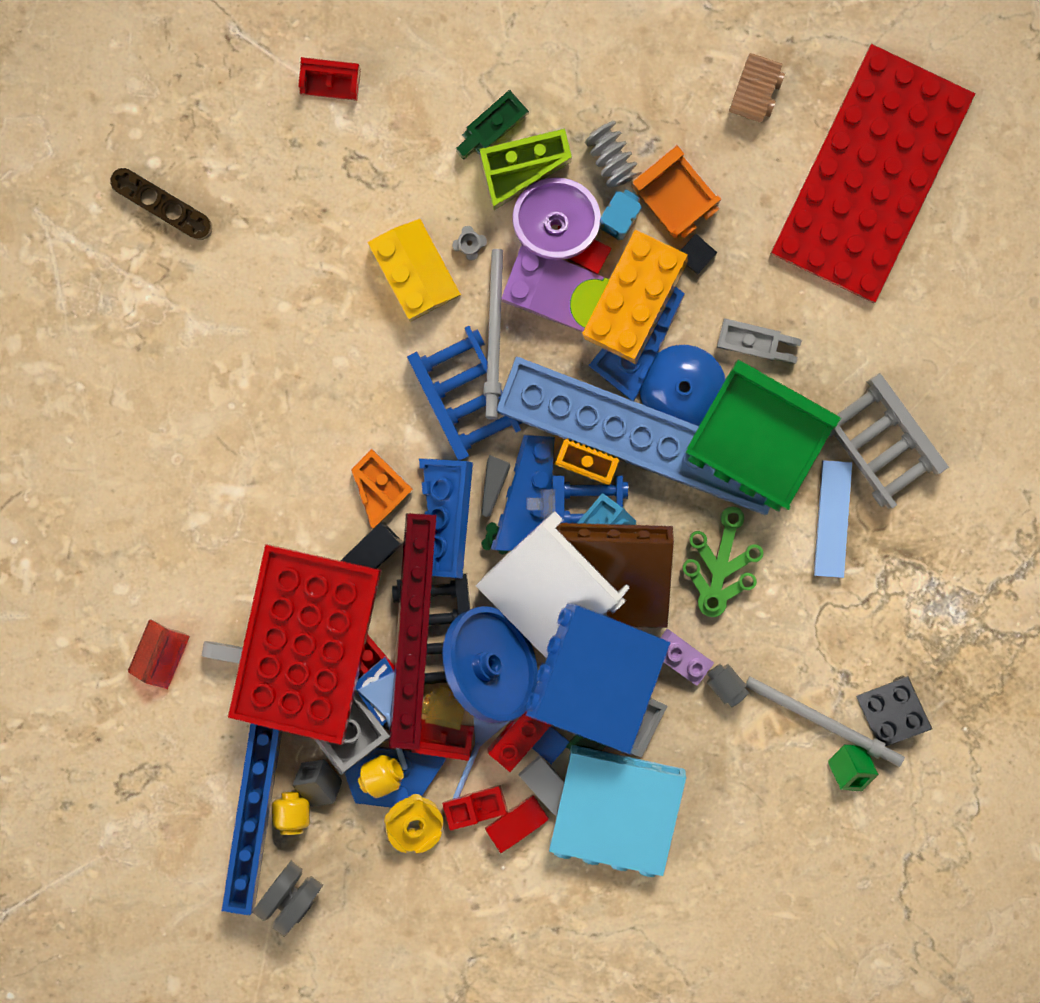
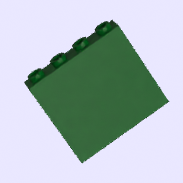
(761, 436)

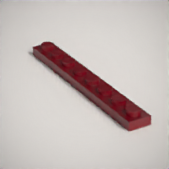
(412, 631)

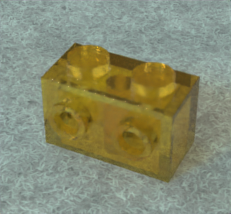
(443, 708)

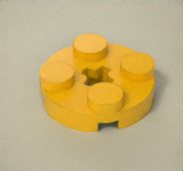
(407, 811)

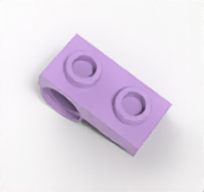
(685, 658)

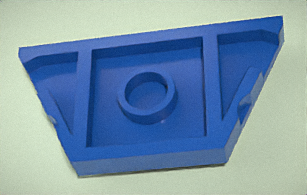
(416, 778)

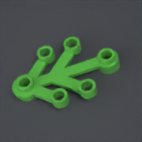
(721, 567)

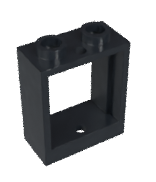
(374, 547)

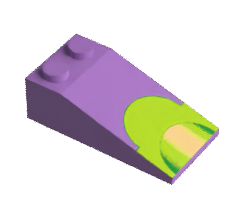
(553, 289)

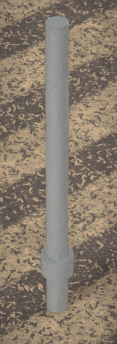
(492, 387)
(874, 747)

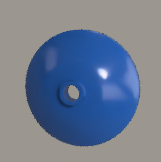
(680, 365)

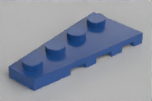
(629, 376)
(532, 473)
(448, 497)

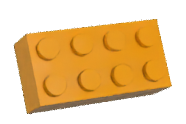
(635, 296)

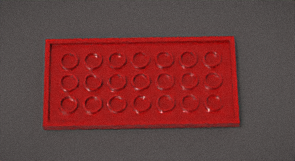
(872, 173)

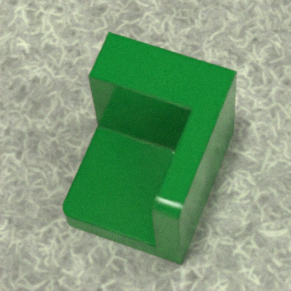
(852, 768)

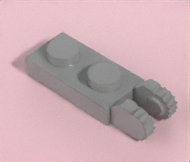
(755, 341)

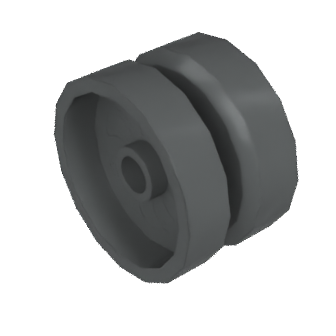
(290, 900)

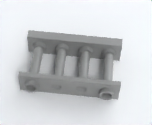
(912, 438)

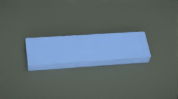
(833, 519)

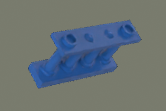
(437, 391)
(564, 490)

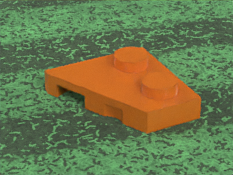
(379, 487)

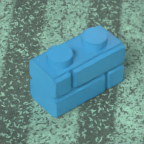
(620, 214)

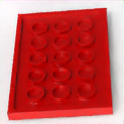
(304, 644)

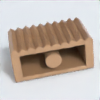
(756, 88)

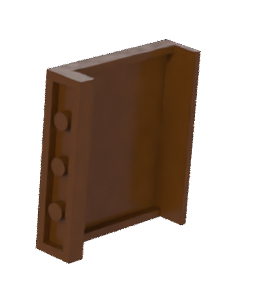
(631, 557)

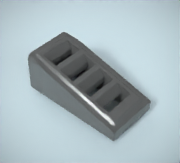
(494, 480)

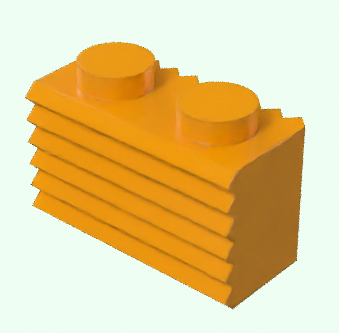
(587, 461)

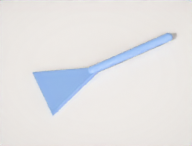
(380, 696)
(483, 732)

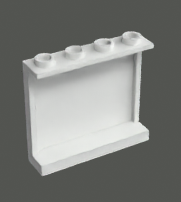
(541, 579)

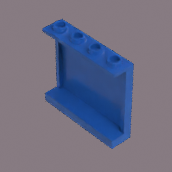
(597, 677)

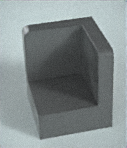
(317, 782)

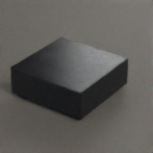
(698, 253)

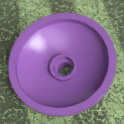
(556, 203)

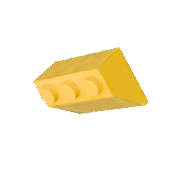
(414, 269)

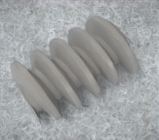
(611, 155)

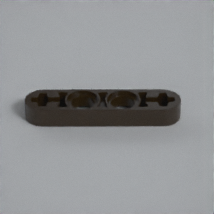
(160, 206)

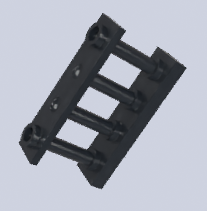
(456, 588)

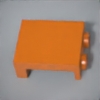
(676, 193)

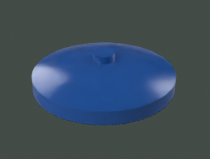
(489, 665)

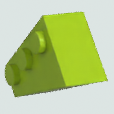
(522, 162)

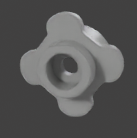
(477, 242)

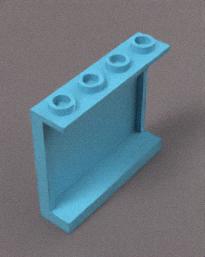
(617, 811)

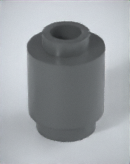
(727, 684)

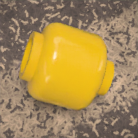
(380, 776)
(290, 813)

